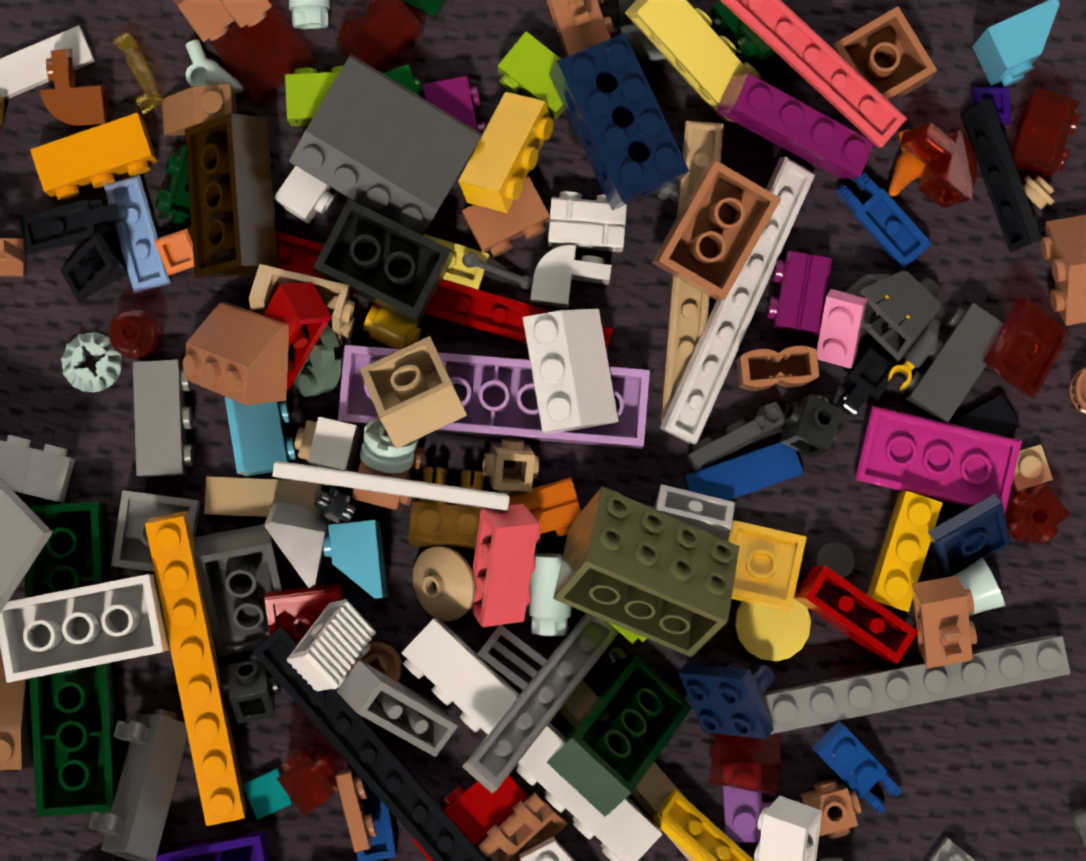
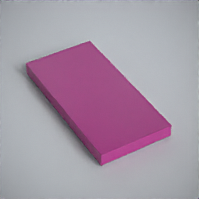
(936, 459)

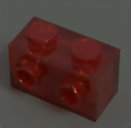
(309, 779)

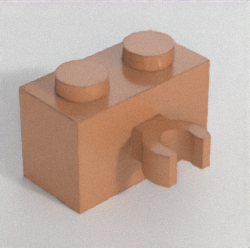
(580, 24)
(943, 621)

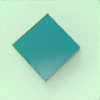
(266, 794)

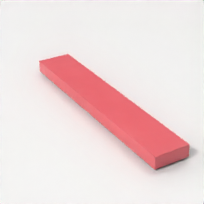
(820, 67)

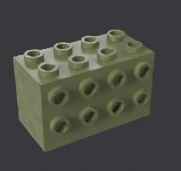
(647, 572)

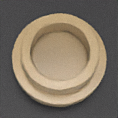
(1038, 191)

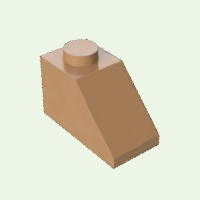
(197, 106)

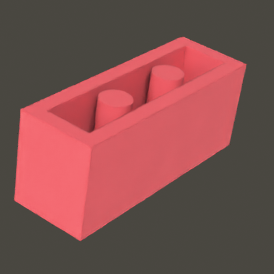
(504, 564)

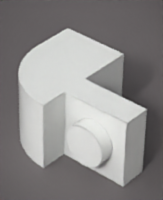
(558, 268)

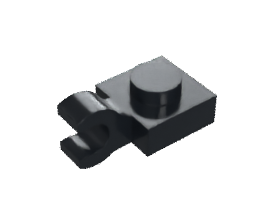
(868, 378)

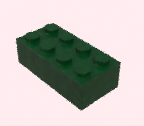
(620, 736)

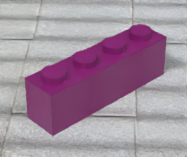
(795, 126)

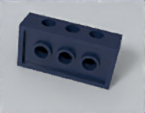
(633, 103)

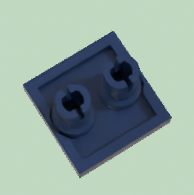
(729, 698)

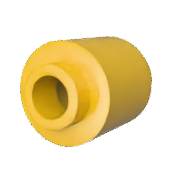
(390, 328)

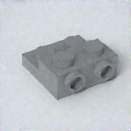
(131, 540)

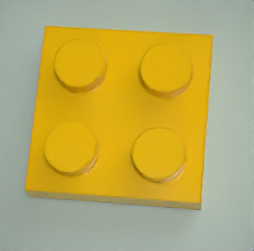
(766, 565)

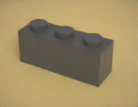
(954, 363)

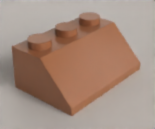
(239, 355)

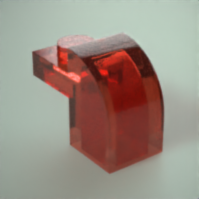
(948, 162)

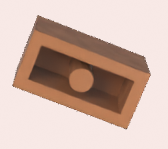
(497, 229)

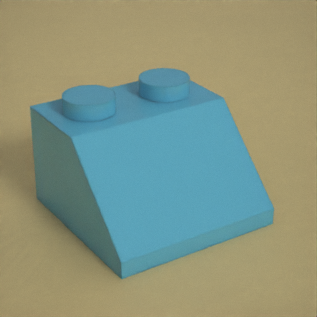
(1015, 43)
(259, 436)
(359, 554)

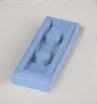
(137, 235)

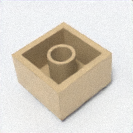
(412, 392)

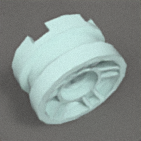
(380, 453)

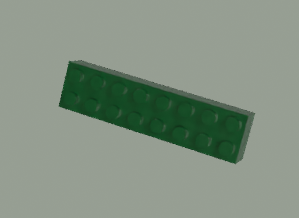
(78, 708)

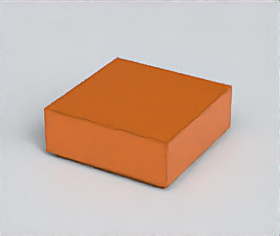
(176, 250)

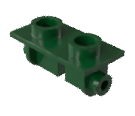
(174, 199)

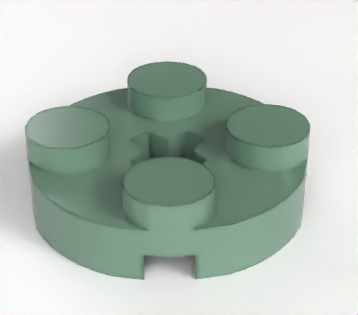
(320, 369)

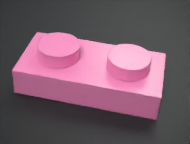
(841, 328)

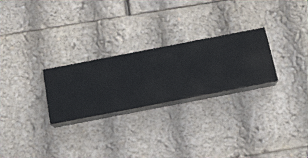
(1000, 175)

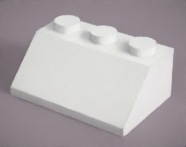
(570, 370)

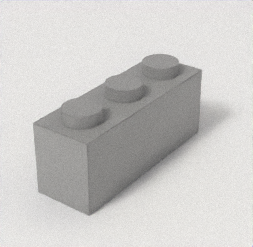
(161, 419)
(397, 708)

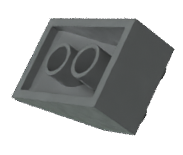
(234, 575)

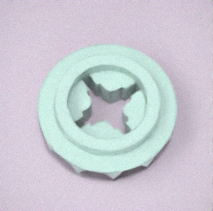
(107, 369)

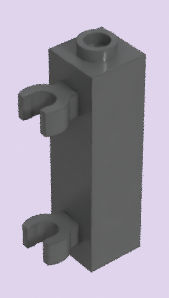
(145, 786)

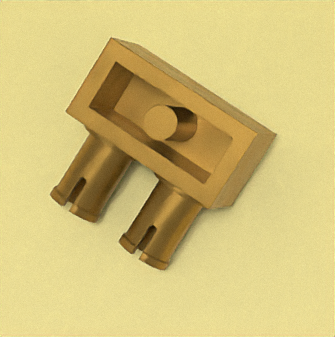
(442, 524)

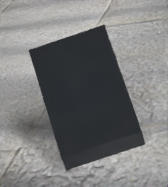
(93, 267)

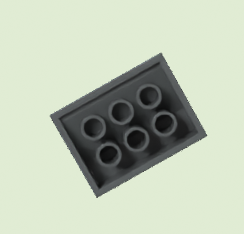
(385, 146)

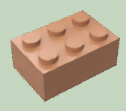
(716, 230)

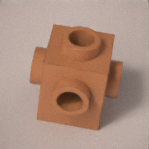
(831, 794)

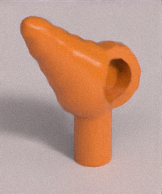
(906, 170)

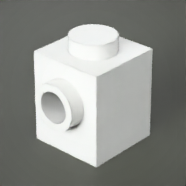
(304, 195)

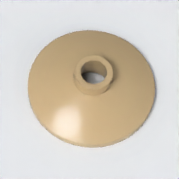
(444, 583)

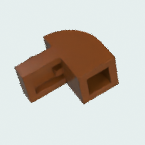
(70, 102)

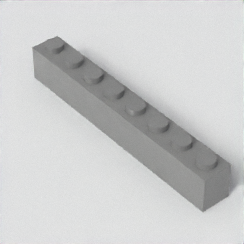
(915, 684)

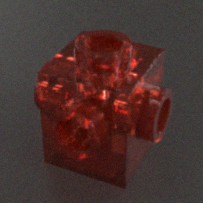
(1047, 515)

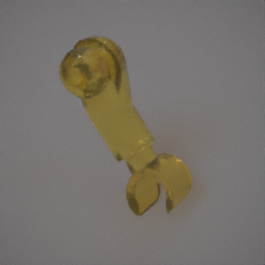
(139, 67)

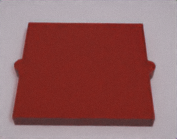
(746, 762)

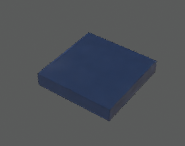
(970, 536)

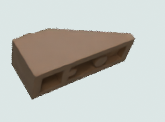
(15, 723)

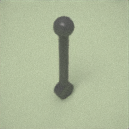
(471, 260)

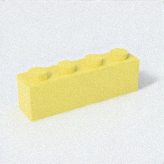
(691, 46)

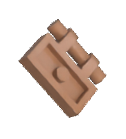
(523, 829)

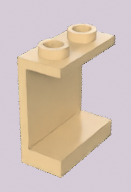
(333, 294)

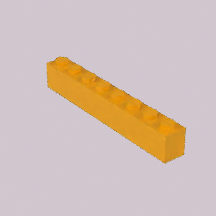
(196, 668)

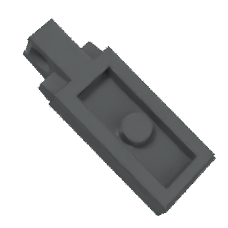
(737, 436)

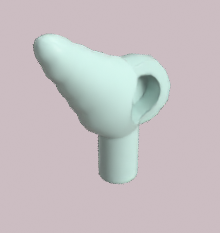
(207, 71)

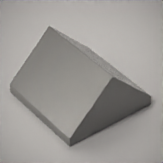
(300, 536)

